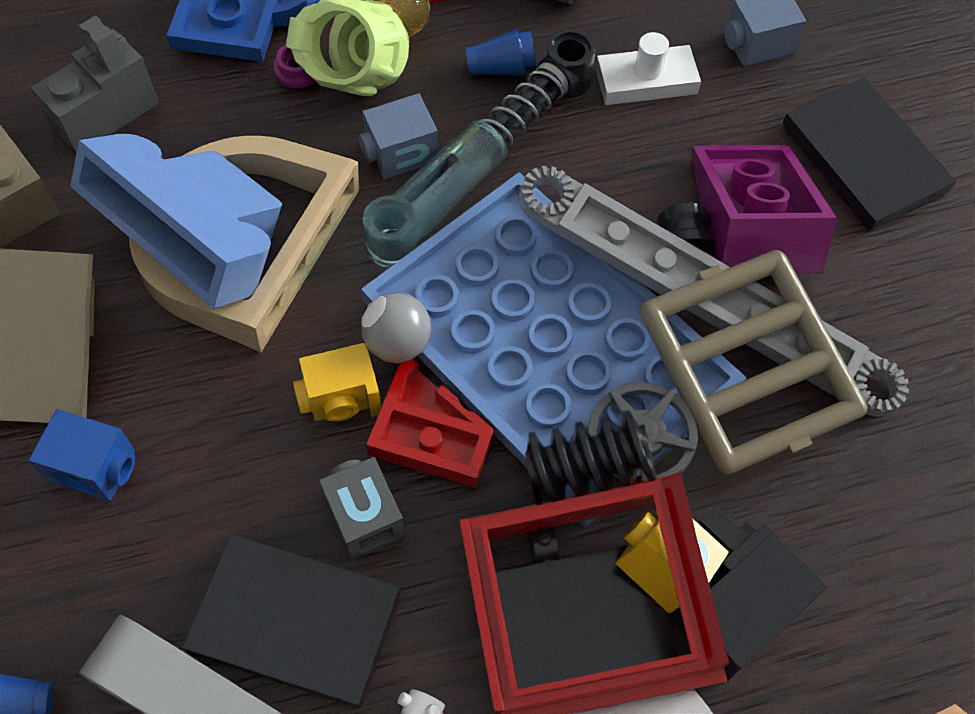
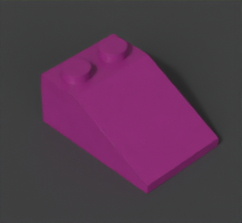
(762, 203)

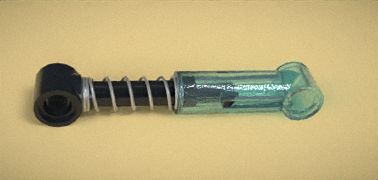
(475, 151)

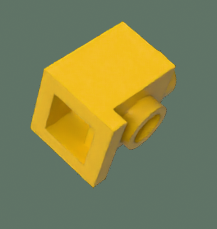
(338, 384)

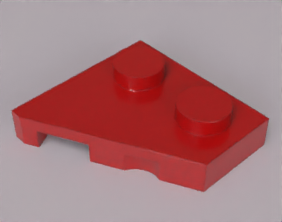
(429, 429)

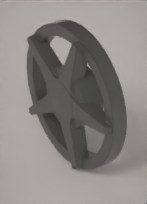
(653, 422)

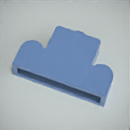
(185, 211)

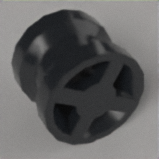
(688, 223)

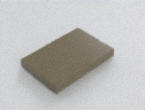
(44, 333)

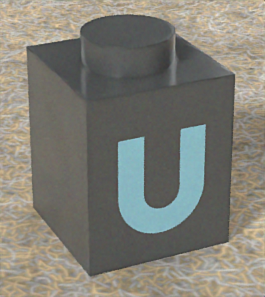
(362, 507)

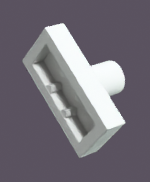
(648, 73)

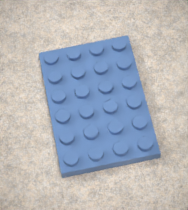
(535, 325)

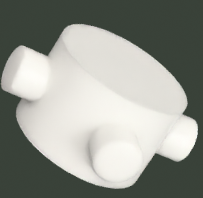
(419, 703)

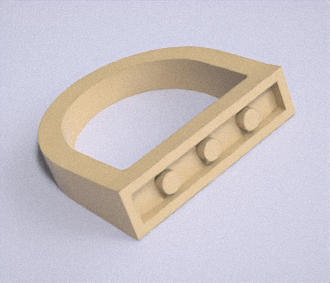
(254, 320)

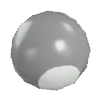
(396, 327)

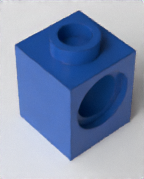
(84, 455)

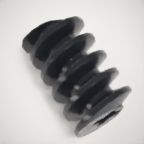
(589, 458)

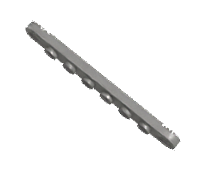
(669, 262)

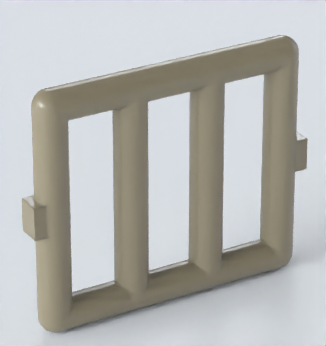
(797, 309)

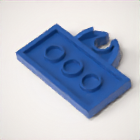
(230, 26)

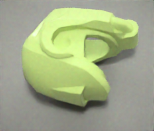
(364, 44)

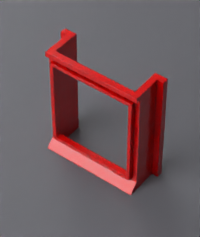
(621, 685)

